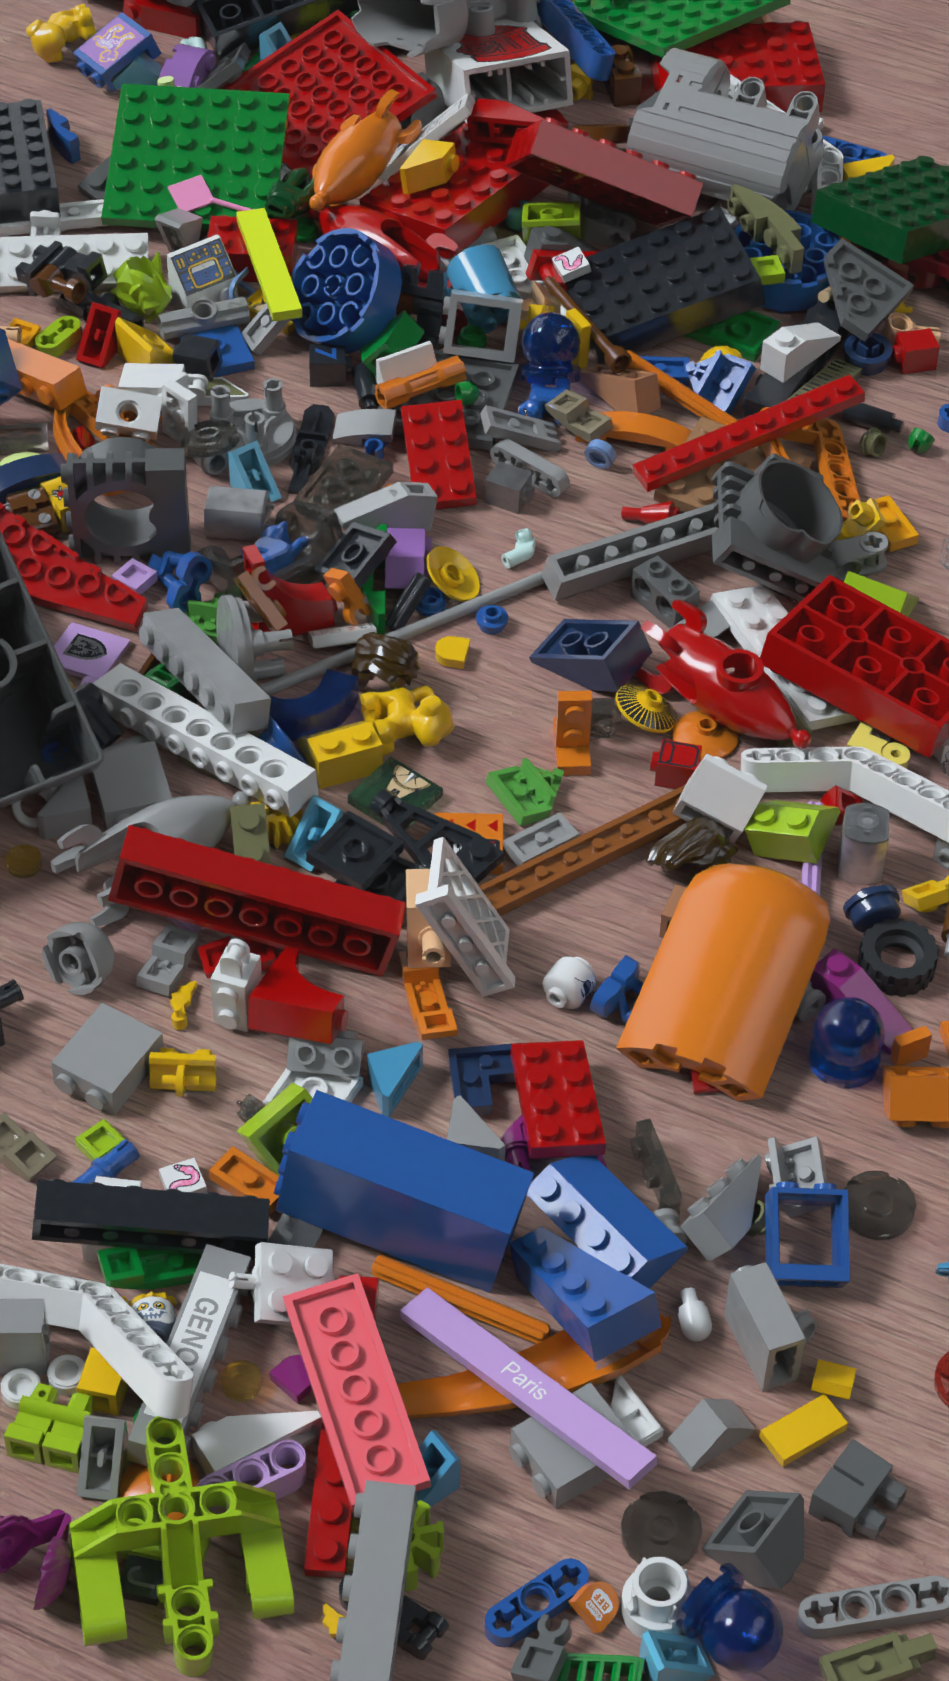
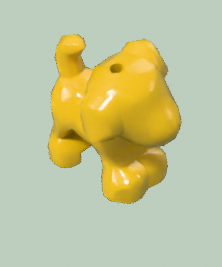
(62, 27)
(397, 717)

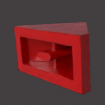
(99, 336)

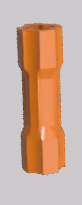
(440, 375)

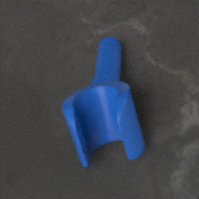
(376, 445)

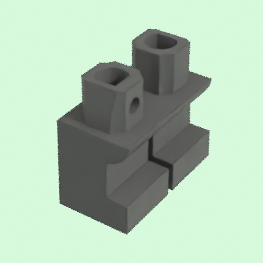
(852, 1490)

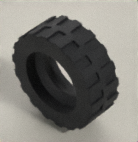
(903, 935)

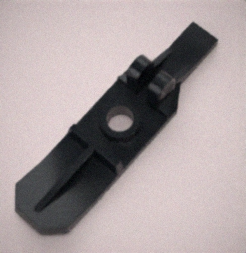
(310, 445)

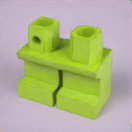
(49, 1429)

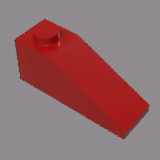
(163, 17)
(498, 121)

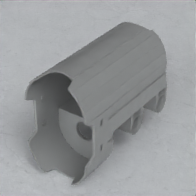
(434, 24)
(726, 137)

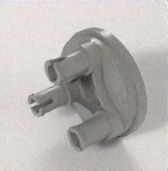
(258, 420)
(244, 643)

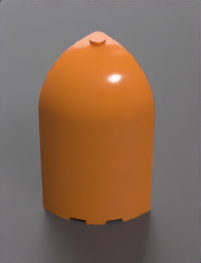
(728, 978)

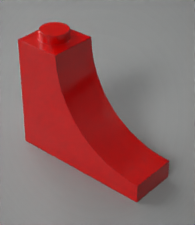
(306, 605)
(293, 1006)

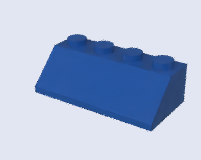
(606, 1218)

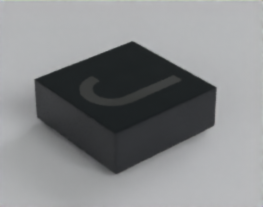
(141, 1578)

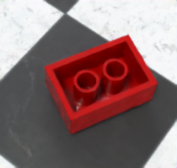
(227, 228)

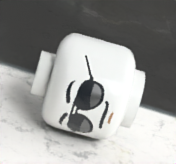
(569, 982)

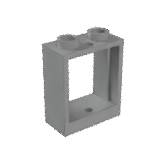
(450, 309)

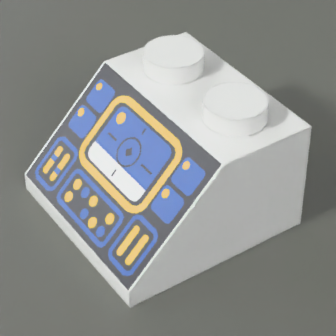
(200, 273)

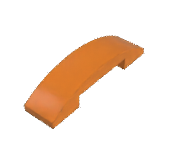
(644, 429)
(427, 1001)

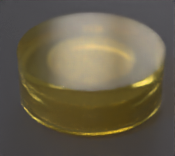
(24, 861)
(241, 1380)

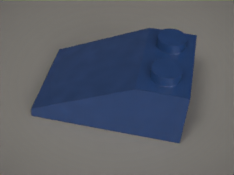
(594, 652)

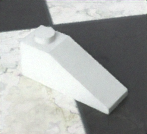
(794, 348)
(240, 1436)

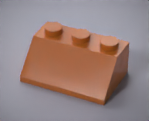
(916, 1095)

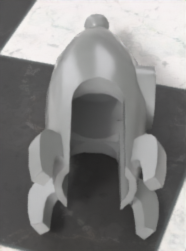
(192, 818)

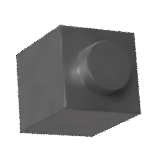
(509, 487)

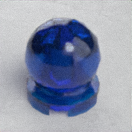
(550, 347)
(847, 1042)
(736, 1623)

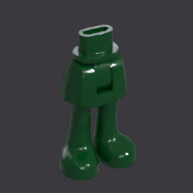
(291, 195)

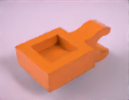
(345, 590)

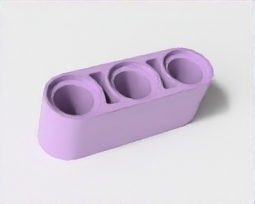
(266, 1469)

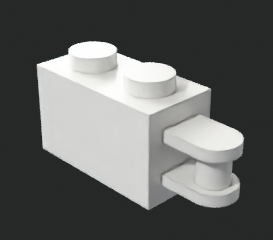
(149, 378)
(232, 983)

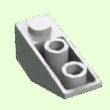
(395, 505)
(727, 1212)

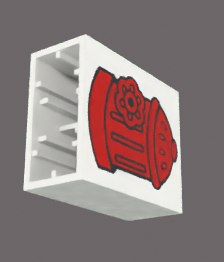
(511, 65)

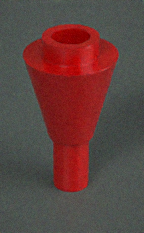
(650, 513)

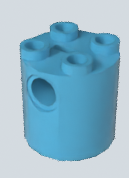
(482, 271)

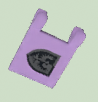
(89, 651)

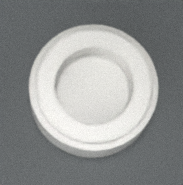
(65, 1374)
(18, 1383)

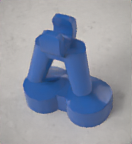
(191, 570)
(613, 989)

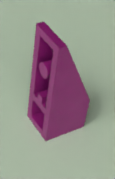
(841, 977)

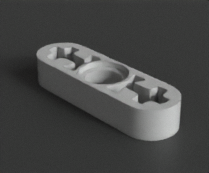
(546, 476)

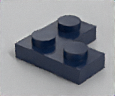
(475, 1069)

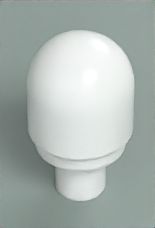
(694, 1316)

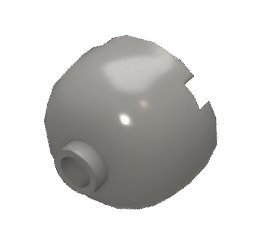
(79, 956)

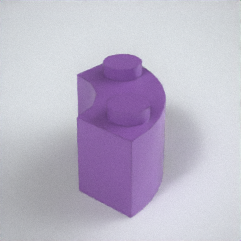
(189, 65)
(406, 556)

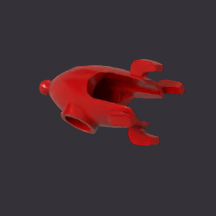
(404, 243)
(737, 699)

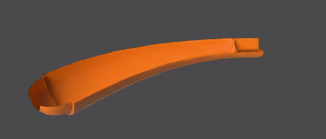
(556, 1357)

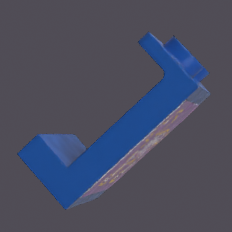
(113, 50)

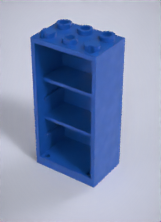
(401, 1190)

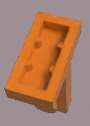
(572, 732)

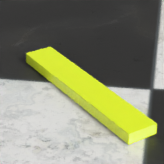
(269, 265)

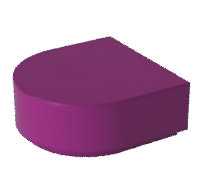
(292, 1377)

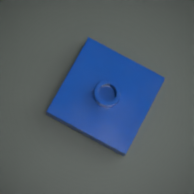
(233, 349)

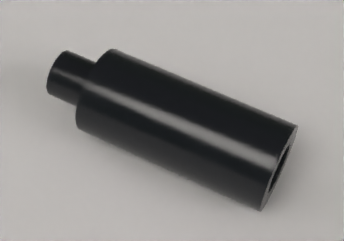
(365, 386)
(873, 417)

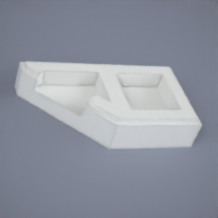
(634, 1414)

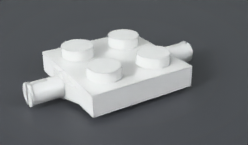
(281, 1272)

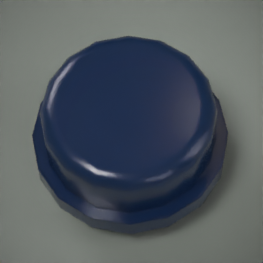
(869, 355)
(872, 906)

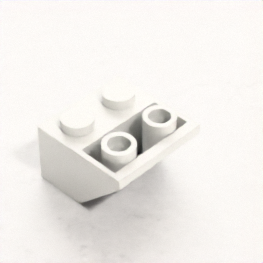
(720, 795)

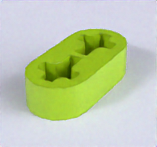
(59, 336)

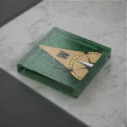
(402, 782)

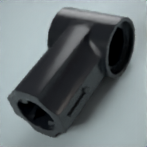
(101, 722)

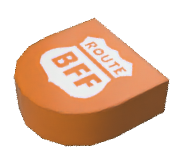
(596, 1605)

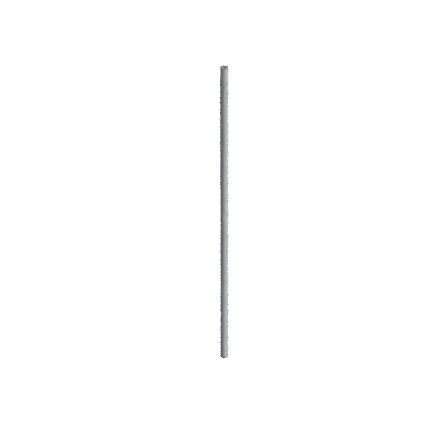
(403, 633)

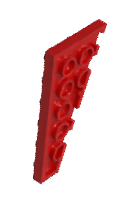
(66, 582)

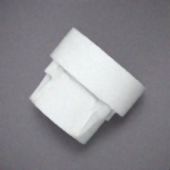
(655, 1579)

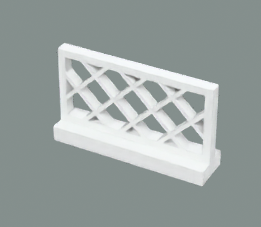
(466, 921)

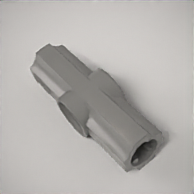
(203, 316)

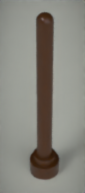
(615, 356)

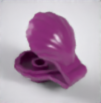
(21, 1534)

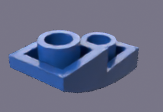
(62, 139)

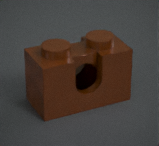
(625, 78)

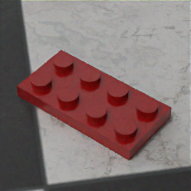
(440, 451)
(557, 1099)

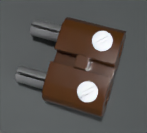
(35, 508)

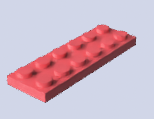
(355, 1386)

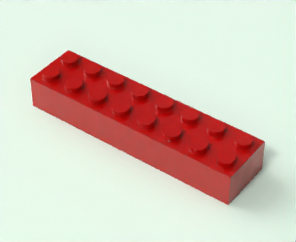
(257, 901)

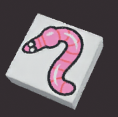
(571, 264)
(183, 1176)

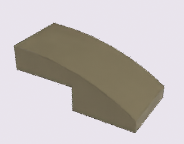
(574, 414)
(22, 1152)

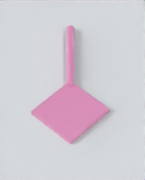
(195, 194)

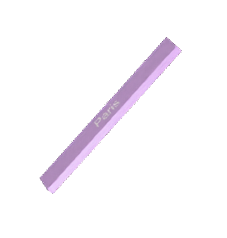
(529, 1388)

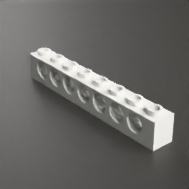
(200, 738)

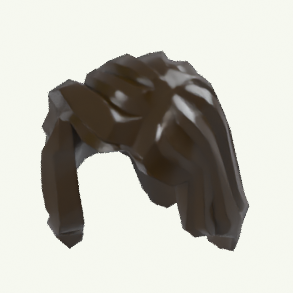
(386, 658)
(693, 842)

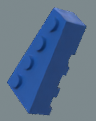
(583, 1294)

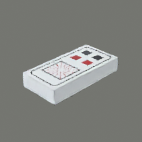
(339, 635)

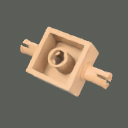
(423, 944)

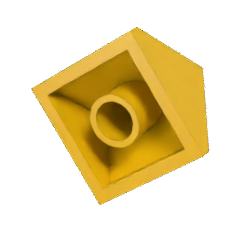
(141, 345)

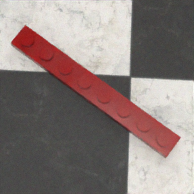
(748, 433)
(330, 1509)

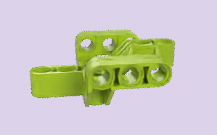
(104, 1532)

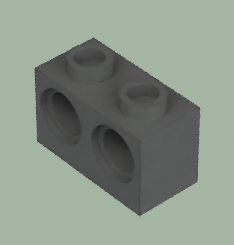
(658, 585)

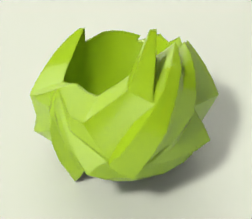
(142, 286)

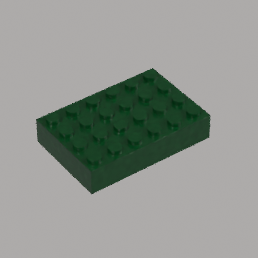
(891, 210)

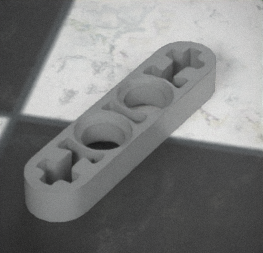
(874, 1599)

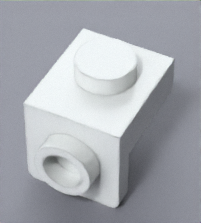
(45, 223)

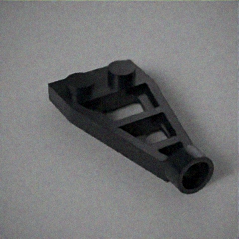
(476, 854)

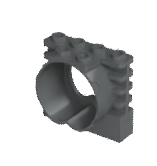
(132, 467)
(775, 525)

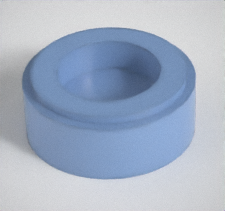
(600, 454)

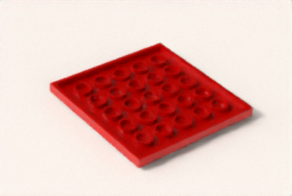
(329, 80)

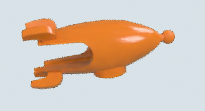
(359, 154)

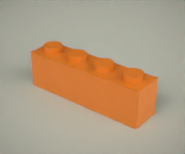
(47, 377)

